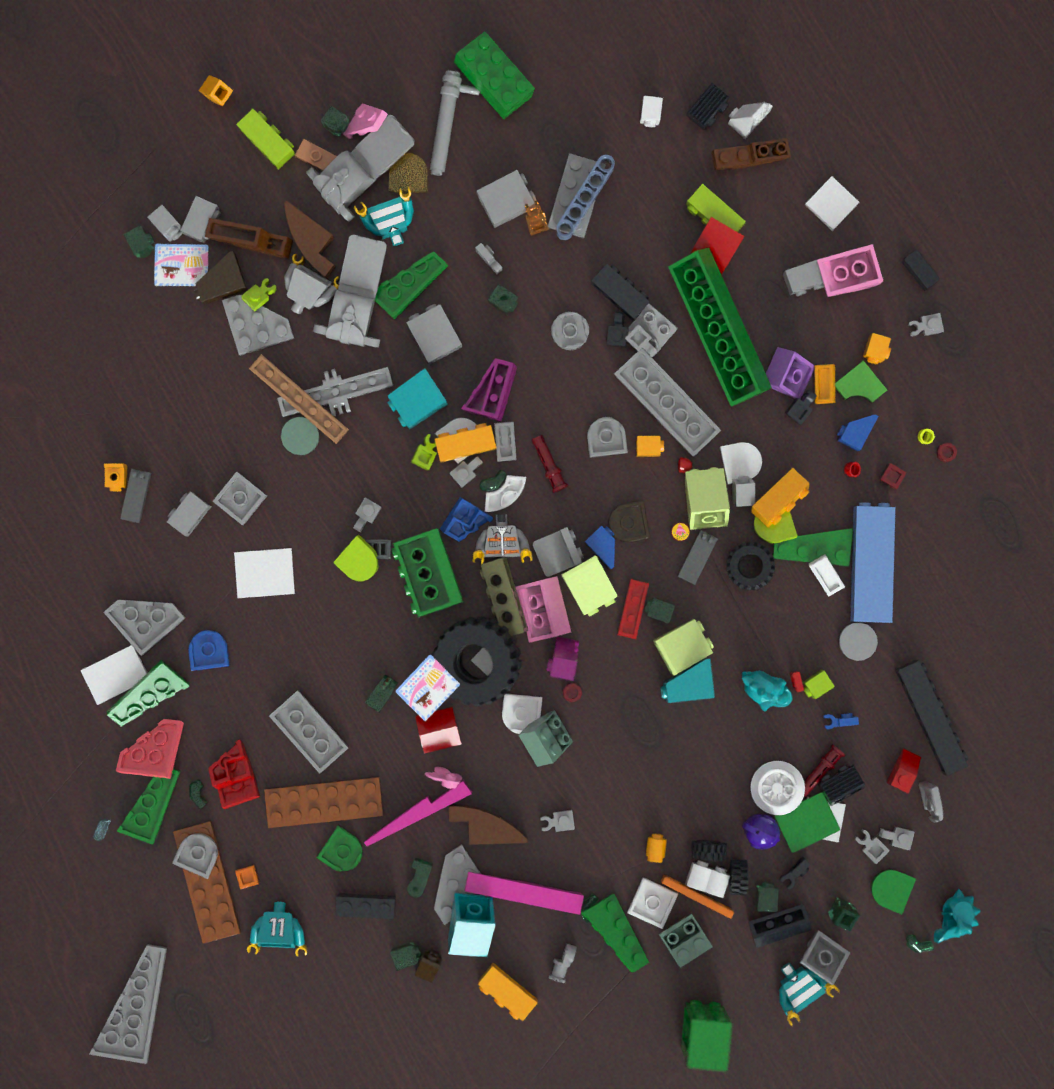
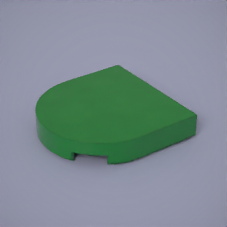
(341, 851)
(892, 889)

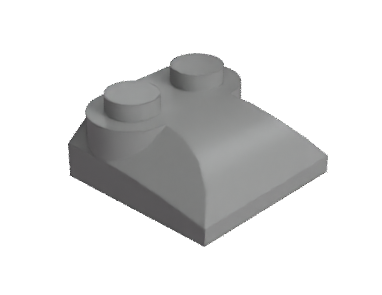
(824, 957)

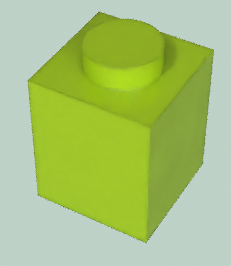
(817, 684)

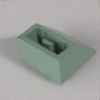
(546, 739)
(685, 940)

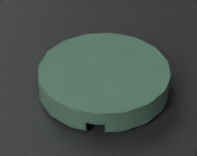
(300, 436)

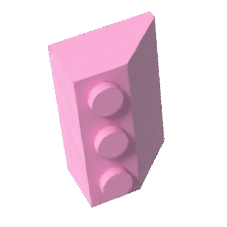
(543, 609)

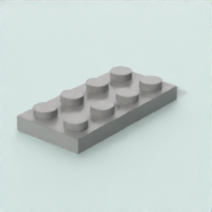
(574, 175)
(309, 731)

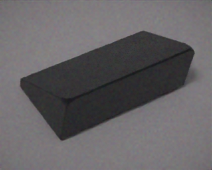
(920, 270)

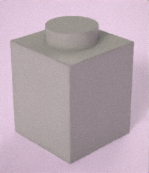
(743, 491)

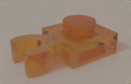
(535, 219)

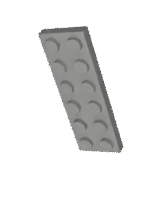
(667, 402)

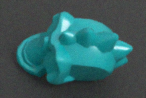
(766, 690)
(957, 917)

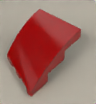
(721, 242)
(234, 777)

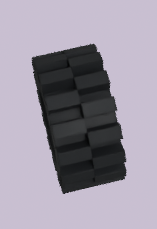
(709, 850)
(738, 877)

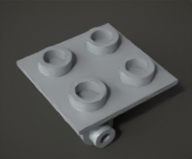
(655, 325)

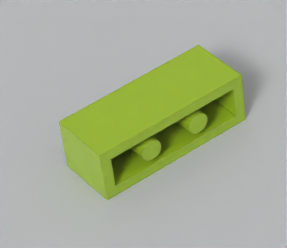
(266, 138)
(708, 205)

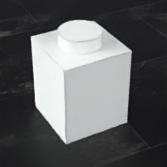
(651, 111)

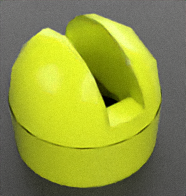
(928, 438)

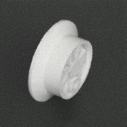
(777, 787)

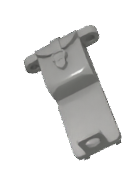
(356, 170)
(356, 293)

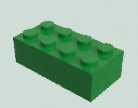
(494, 75)

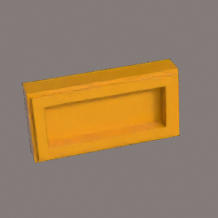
(825, 383)

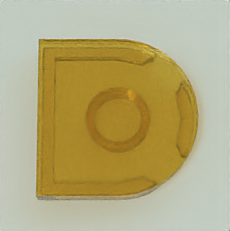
(408, 172)

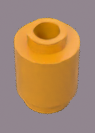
(656, 848)

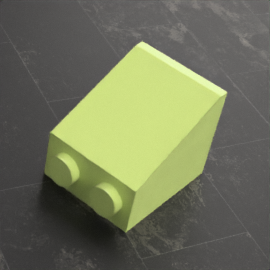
(706, 498)
(590, 586)
(683, 646)

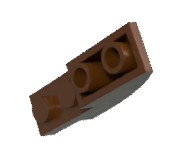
(751, 155)

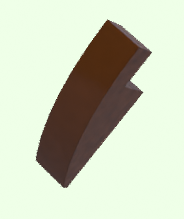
(248, 237)
(310, 239)
(486, 826)

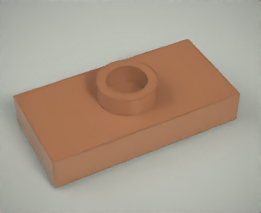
(314, 155)

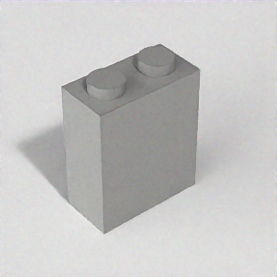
(506, 198)
(434, 333)

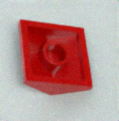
(438, 730)

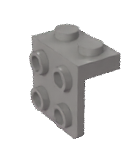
(557, 552)

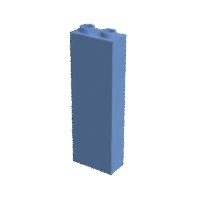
(872, 563)

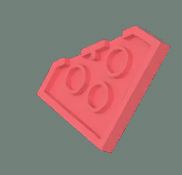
(153, 751)

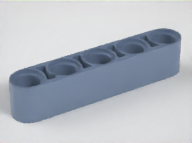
(586, 188)

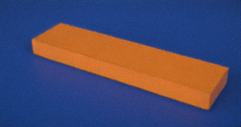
(697, 896)

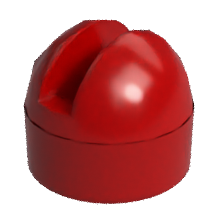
(684, 465)
(852, 469)

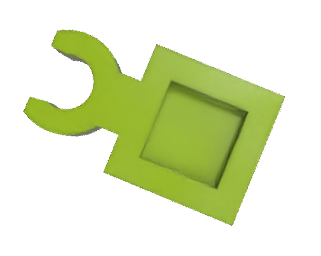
(257, 296)
(424, 454)

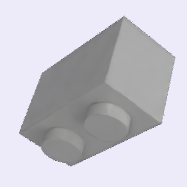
(198, 217)
(165, 223)
(803, 278)
(188, 513)

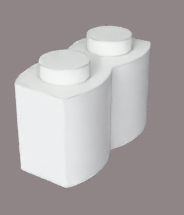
(708, 879)

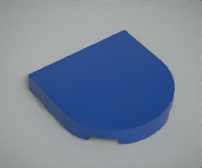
(208, 651)

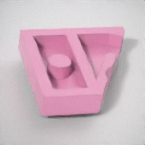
(365, 120)

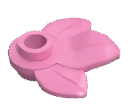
(448, 779)

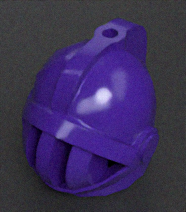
(761, 831)

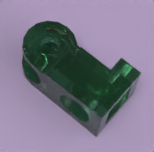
(381, 693)
(418, 883)

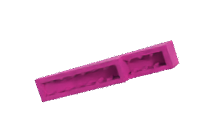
(421, 810)
(524, 892)

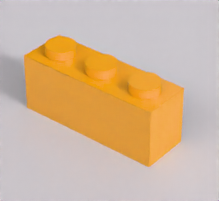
(465, 442)
(781, 498)
(507, 992)

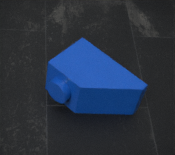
(856, 432)
(603, 545)

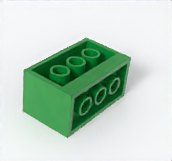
(440, 576)
(706, 1036)

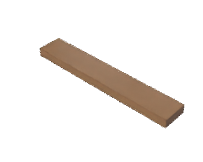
(298, 399)

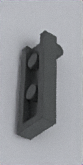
(135, 495)
(697, 557)

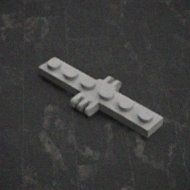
(338, 391)

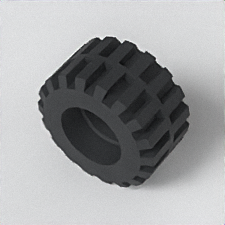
(766, 558)

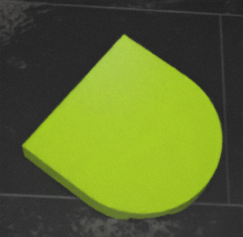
(782, 531)
(358, 560)

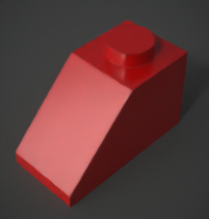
(905, 771)

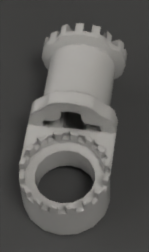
(560, 966)

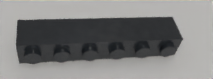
(931, 717)

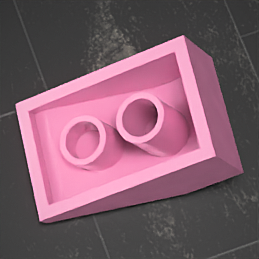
(850, 271)

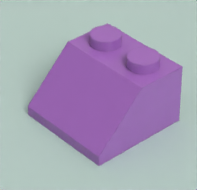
(789, 373)

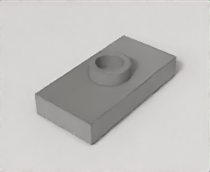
(505, 441)

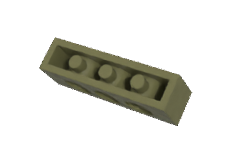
(507, 587)

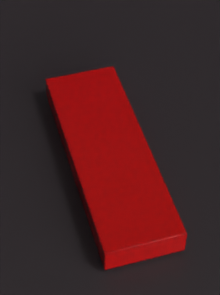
(633, 609)

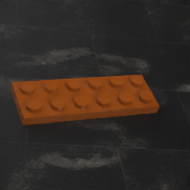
(323, 802)
(210, 896)

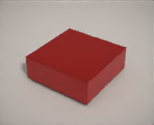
(796, 681)

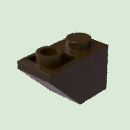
(428, 965)

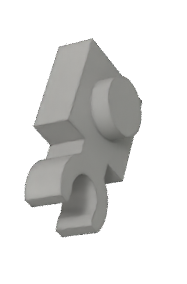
(486, 254)
(929, 325)
(562, 821)
(873, 847)

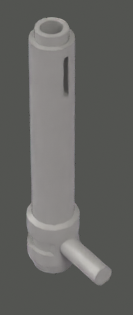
(450, 93)

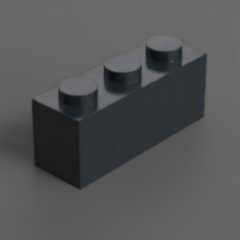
(620, 291)
(365, 906)
(780, 925)

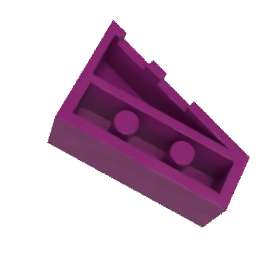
(493, 391)

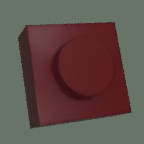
(893, 476)

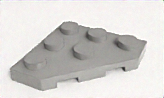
(257, 328)
(144, 621)
(453, 880)

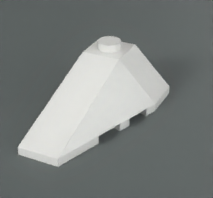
(748, 117)

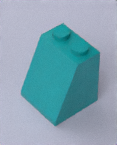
(416, 399)
(690, 684)
(471, 925)

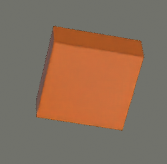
(247, 876)

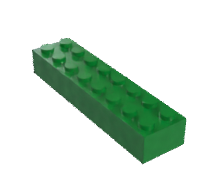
(719, 326)

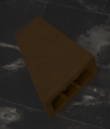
(221, 280)

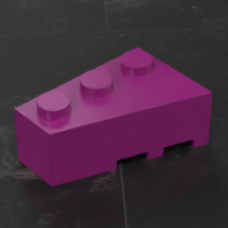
(564, 658)

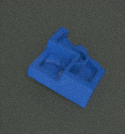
(464, 519)

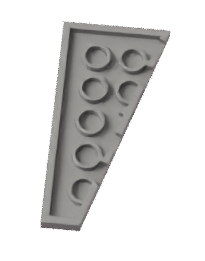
(132, 1020)

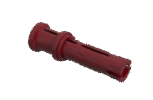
(553, 472)
(827, 763)

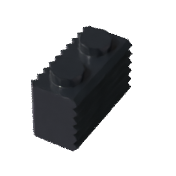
(708, 106)
(841, 785)

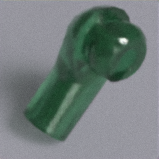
(492, 483)
(194, 793)
(591, 900)
(917, 946)

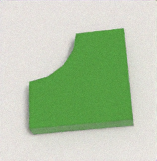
(860, 382)

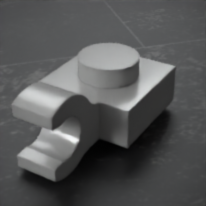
(640, 339)
(464, 473)
(367, 512)
(899, 837)

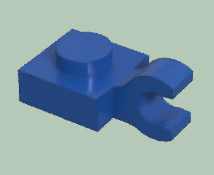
(846, 719)

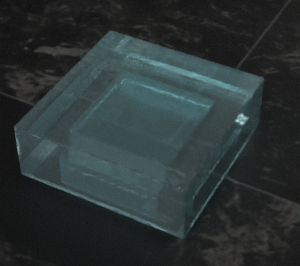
(101, 829)

